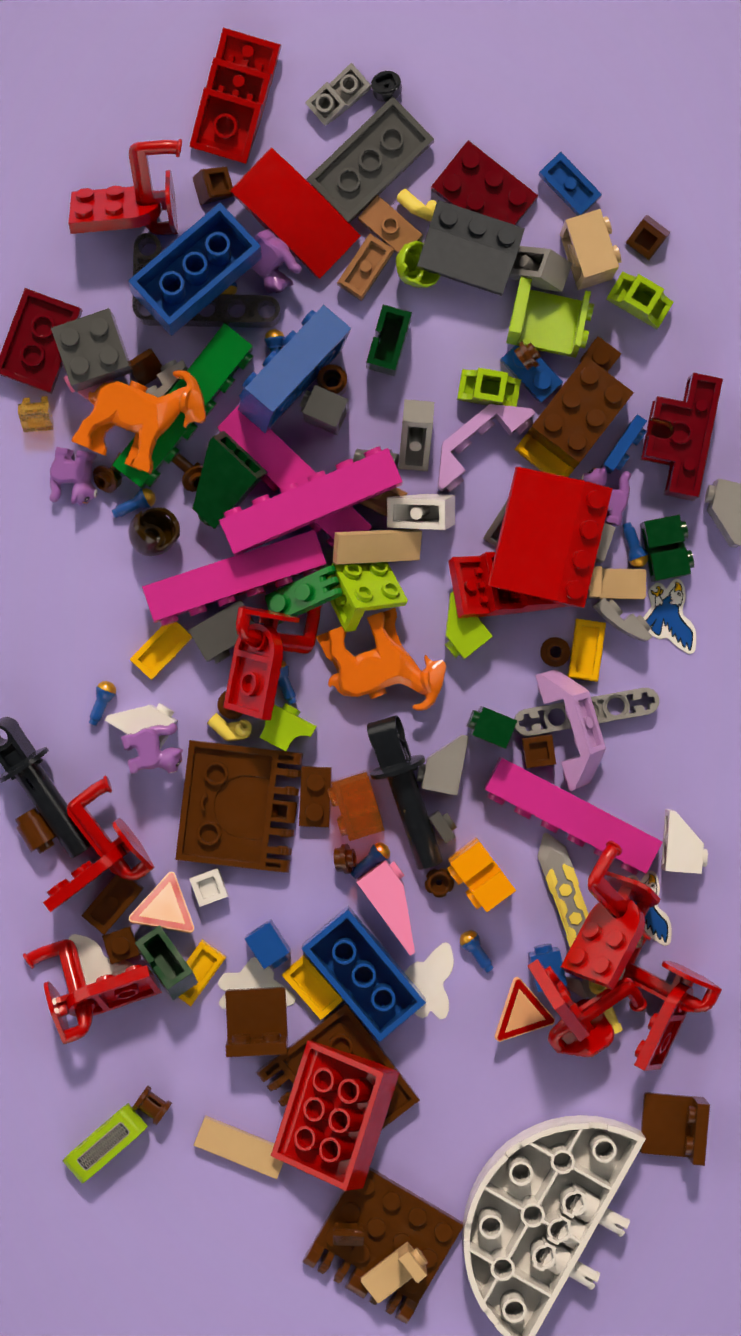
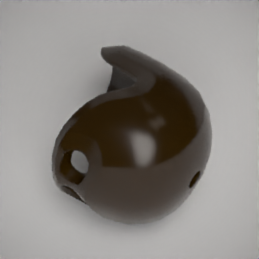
(153, 531)

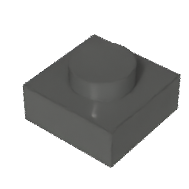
(443, 825)

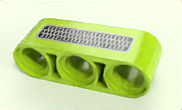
(105, 1143)

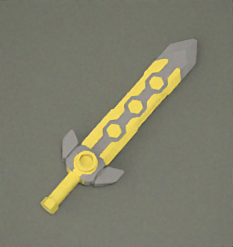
(571, 908)

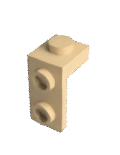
(617, 583)
(395, 1272)

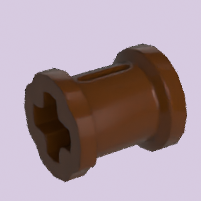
(152, 1105)

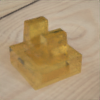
(35, 415)

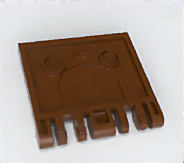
(232, 805)
(346, 1033)
(389, 1219)

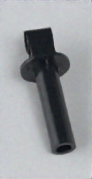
(23, 763)
(397, 766)

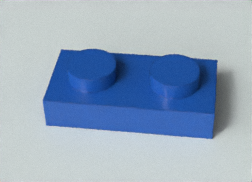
(570, 184)
(538, 381)
(632, 434)

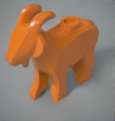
(140, 413)
(382, 666)

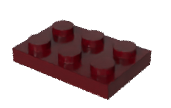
(483, 186)
(30, 347)

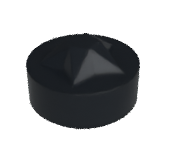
(386, 85)

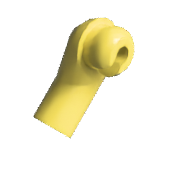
(415, 206)
(230, 731)

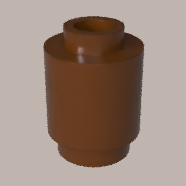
(332, 372)
(35, 831)

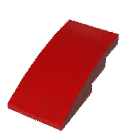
(235, 95)
(295, 213)
(477, 599)

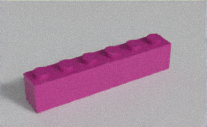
(286, 468)
(311, 501)
(234, 577)
(571, 814)

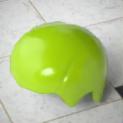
(406, 267)

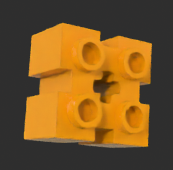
(481, 874)

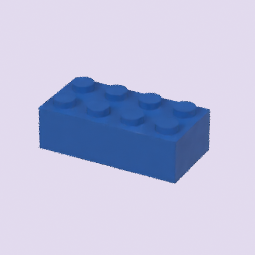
(195, 269)
(293, 367)
(363, 973)

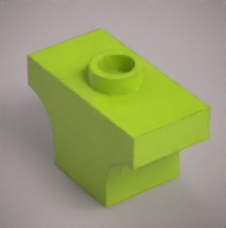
(640, 298)
(488, 387)
(285, 727)

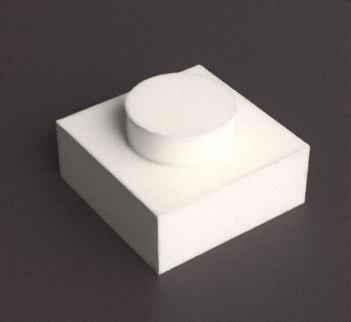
(209, 887)

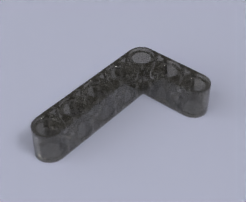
(222, 303)

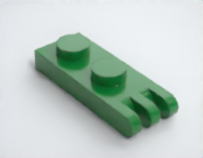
(305, 593)

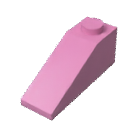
(387, 894)

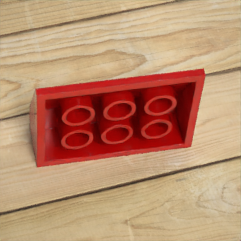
(550, 537)
(335, 1115)

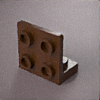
(256, 1022)
(675, 1126)

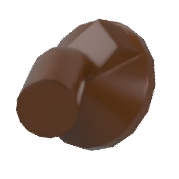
(191, 472)
(107, 478)

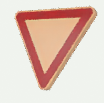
(164, 907)
(521, 1013)

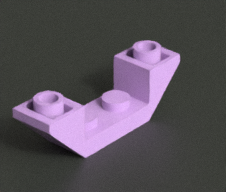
(509, 417)
(587, 733)

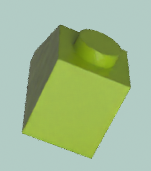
(463, 634)

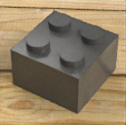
(92, 350)

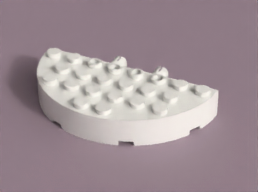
(538, 1211)

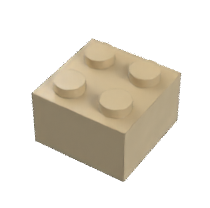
(590, 249)

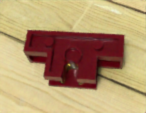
(682, 433)

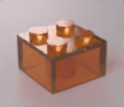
(357, 805)

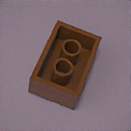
(580, 412)

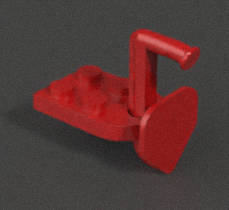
(129, 206)
(259, 658)
(110, 852)
(612, 925)
(92, 999)
(677, 1002)
(582, 1024)

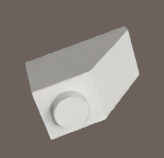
(421, 511)
(142, 717)
(681, 846)

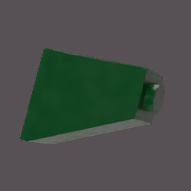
(225, 479)

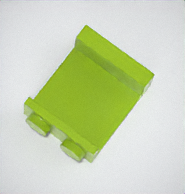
(549, 320)

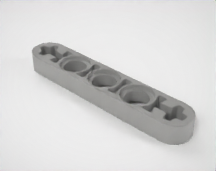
(600, 705)

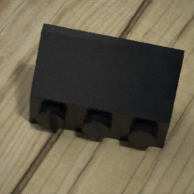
(470, 247)

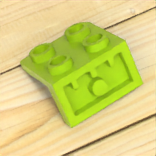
(365, 589)

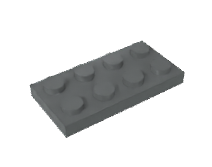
(370, 159)

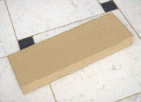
(377, 546)
(238, 1146)

